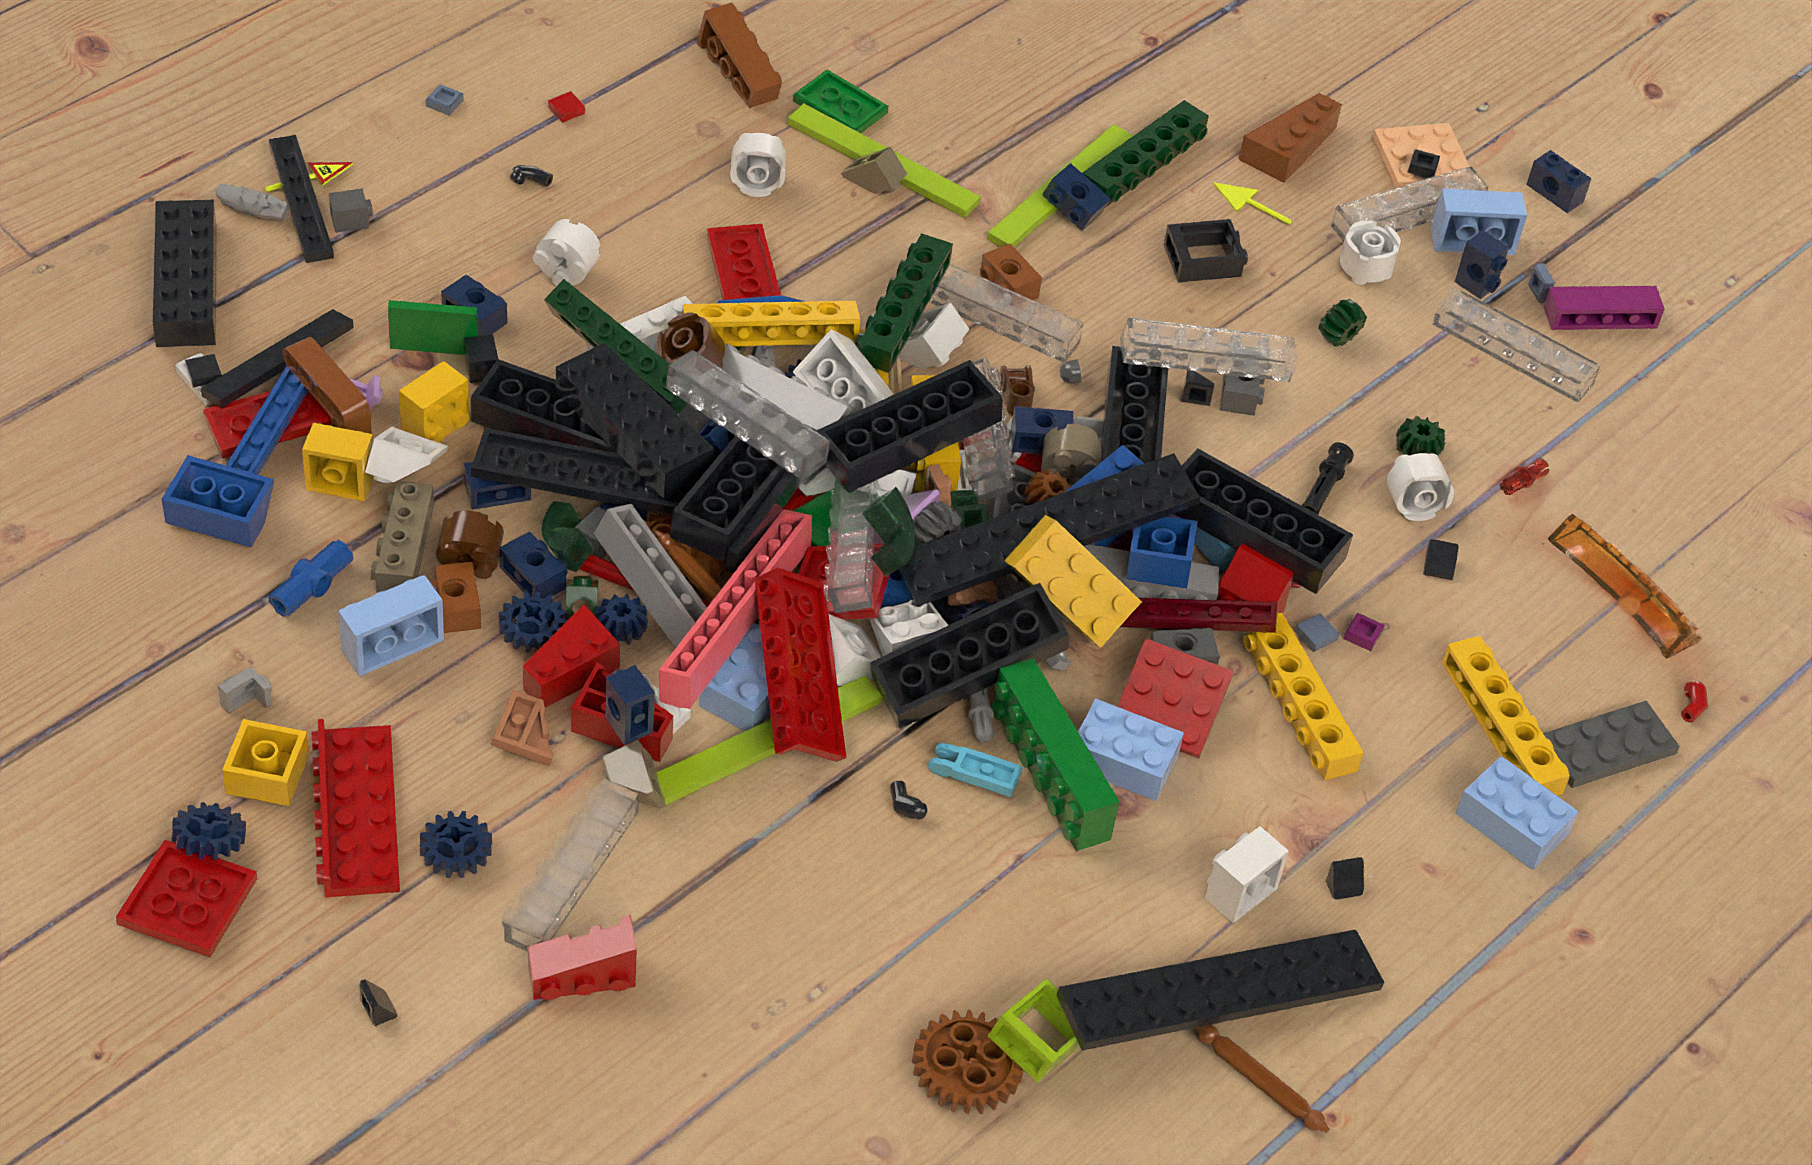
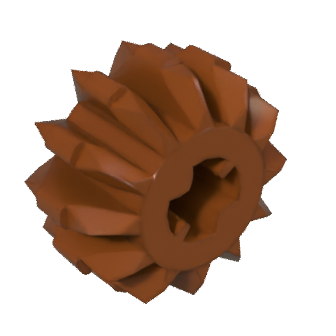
(1044, 486)

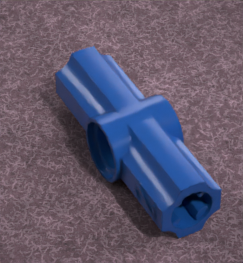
(311, 578)

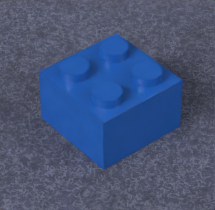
(1162, 552)

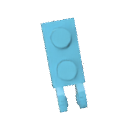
(976, 768)

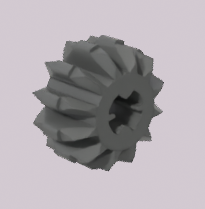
(936, 522)

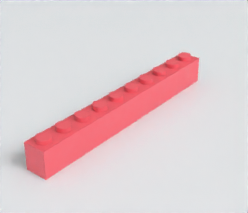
(731, 612)

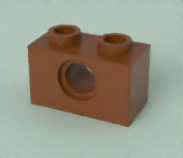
(1010, 270)
(460, 596)

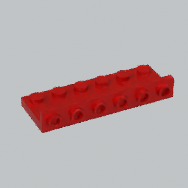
(799, 665)
(355, 811)

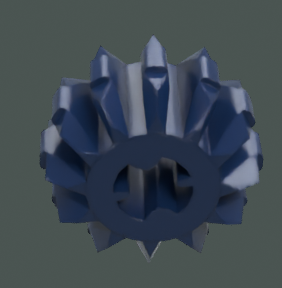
(623, 618)

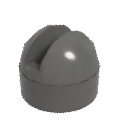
(1071, 372)

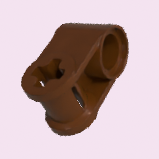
(1017, 387)

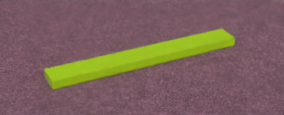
(857, 145)
(1036, 207)
(750, 747)

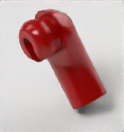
(1699, 701)

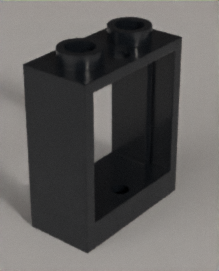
(1204, 233)

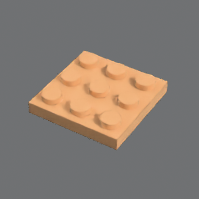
(1398, 145)

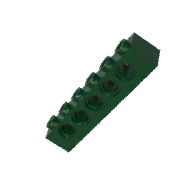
(1148, 150)
(904, 301)
(598, 328)

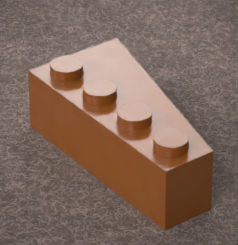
(739, 55)
(1290, 138)

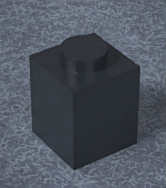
(479, 356)

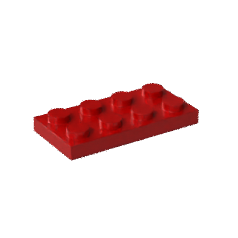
(742, 262)
(232, 421)

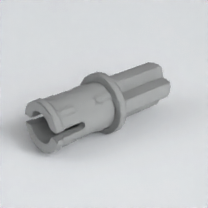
(981, 716)

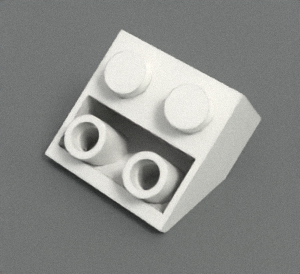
(905, 624)

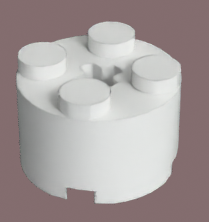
(758, 164)
(567, 252)
(1369, 252)
(1419, 486)

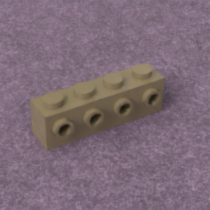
(404, 534)

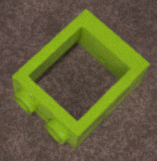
(1023, 1044)

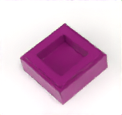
(1364, 632)

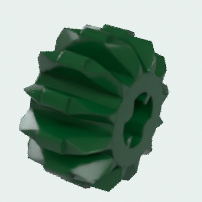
(1342, 322)
(1420, 436)

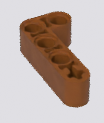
(328, 385)

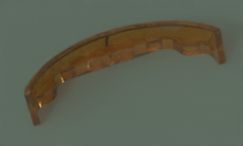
(1627, 585)

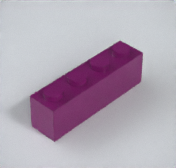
(1603, 307)

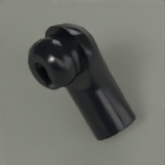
(534, 173)
(905, 804)

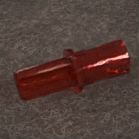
(1524, 476)

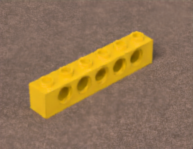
(779, 321)
(1305, 700)
(1503, 713)

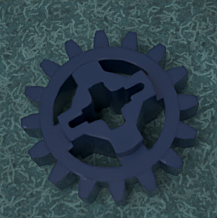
(532, 620)
(208, 830)
(455, 844)

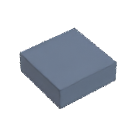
(444, 99)
(1541, 282)
(1317, 632)

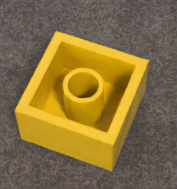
(435, 403)
(337, 461)
(265, 762)

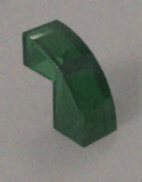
(968, 508)
(895, 526)
(563, 538)

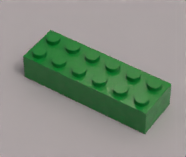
(1055, 755)

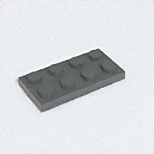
(1612, 743)

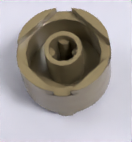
(1071, 452)

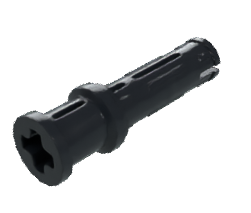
(1330, 470)

